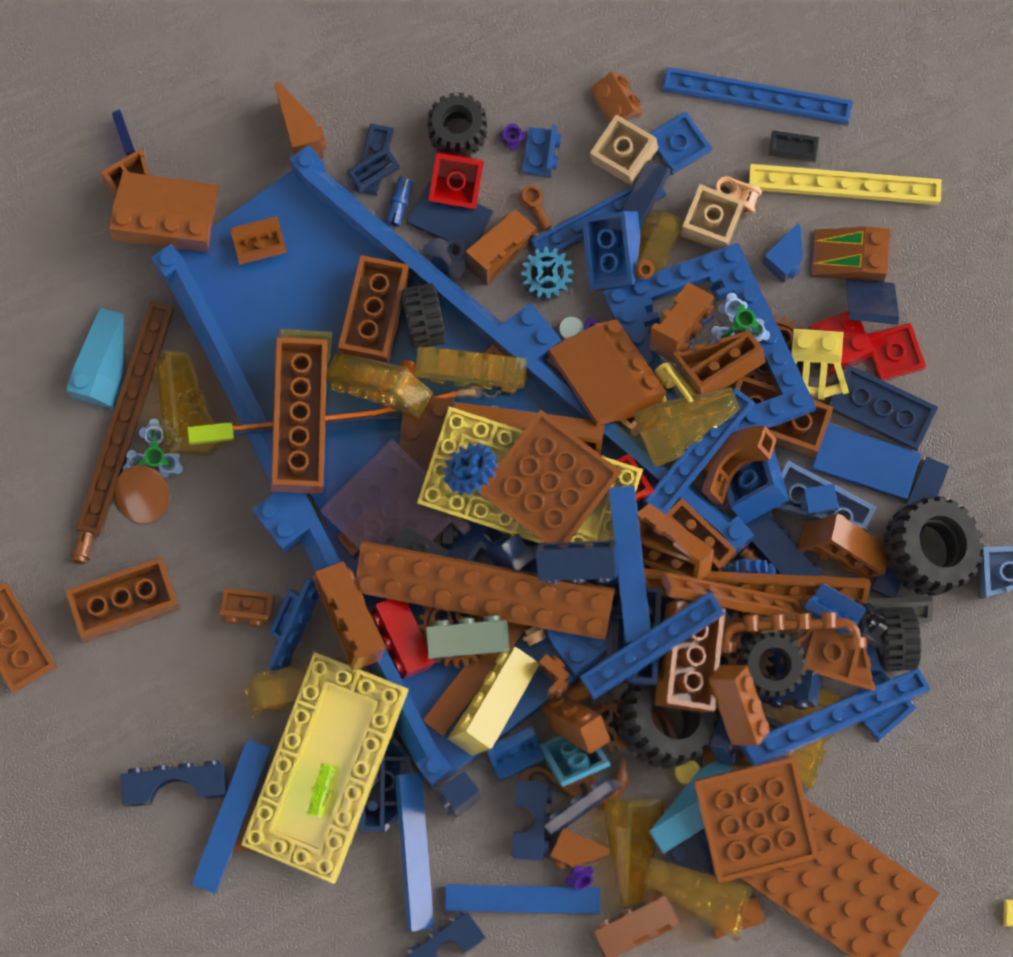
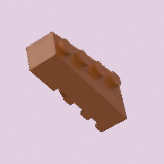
(349, 616)

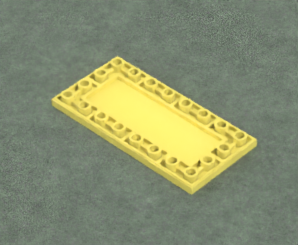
(460, 430)
(335, 721)

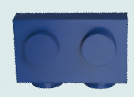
(831, 601)
(515, 754)

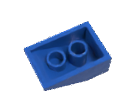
(611, 248)

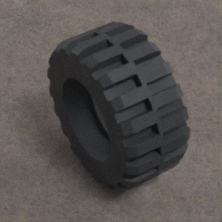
(958, 533)
(649, 742)

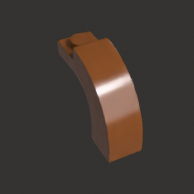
(739, 449)

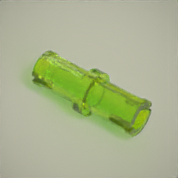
(321, 790)

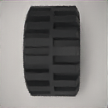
(453, 108)
(423, 315)
(901, 640)
(792, 663)

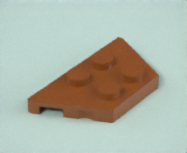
(828, 657)

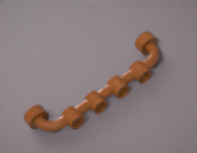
(801, 622)

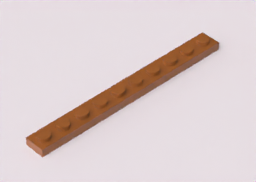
(789, 586)

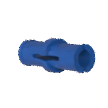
(398, 202)

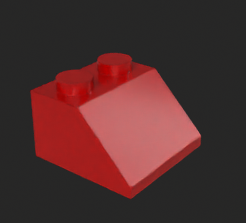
(456, 179)

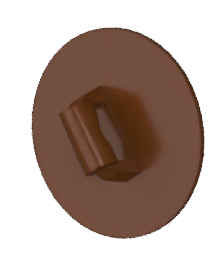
(142, 494)

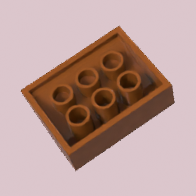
(164, 212)
(607, 372)

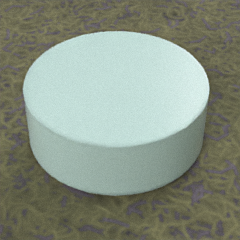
(570, 326)

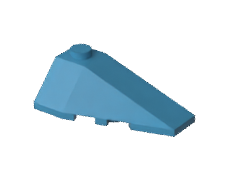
(101, 363)
(684, 815)

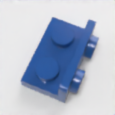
(540, 150)

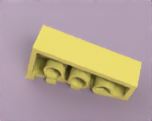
(494, 702)

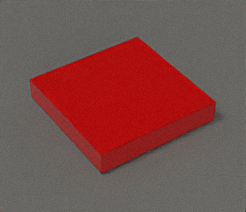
(896, 352)

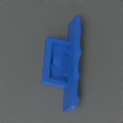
(291, 622)

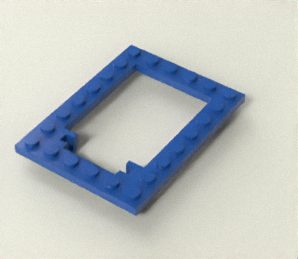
(725, 267)

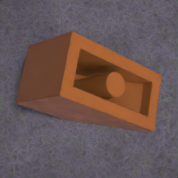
(576, 850)

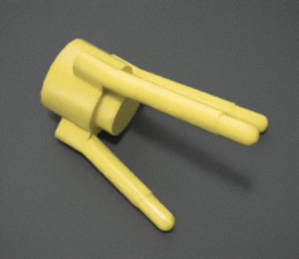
(670, 377)

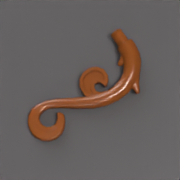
(573, 789)

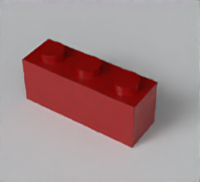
(402, 637)

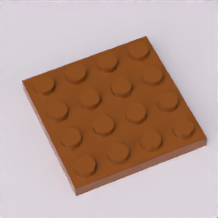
(550, 480)
(755, 819)

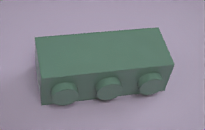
(468, 637)

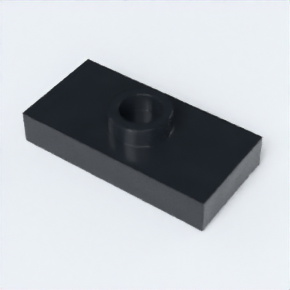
(793, 146)
(415, 541)

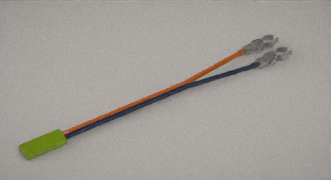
(225, 432)

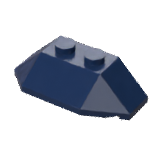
(616, 636)
(381, 805)

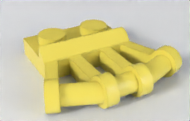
(821, 348)

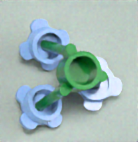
(742, 318)
(154, 455)

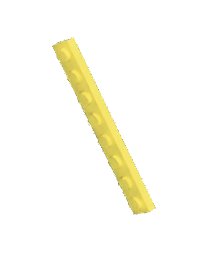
(846, 184)

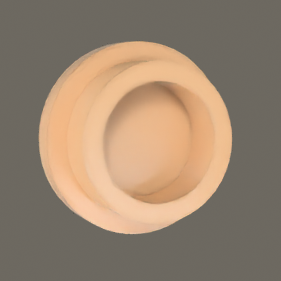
(534, 635)

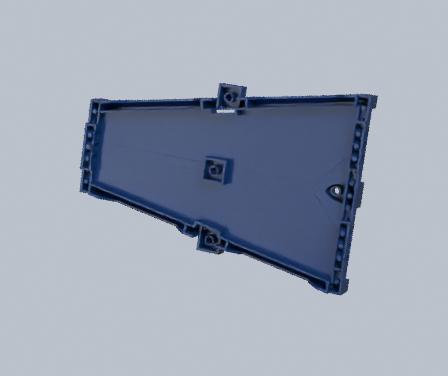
(309, 288)

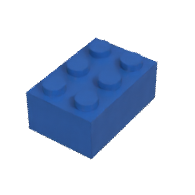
(757, 489)

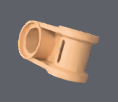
(741, 191)

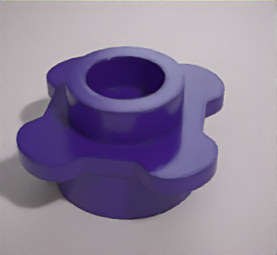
(512, 129)
(580, 877)

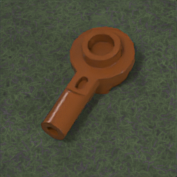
(531, 198)

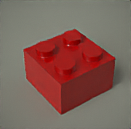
(856, 342)

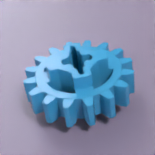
(555, 281)

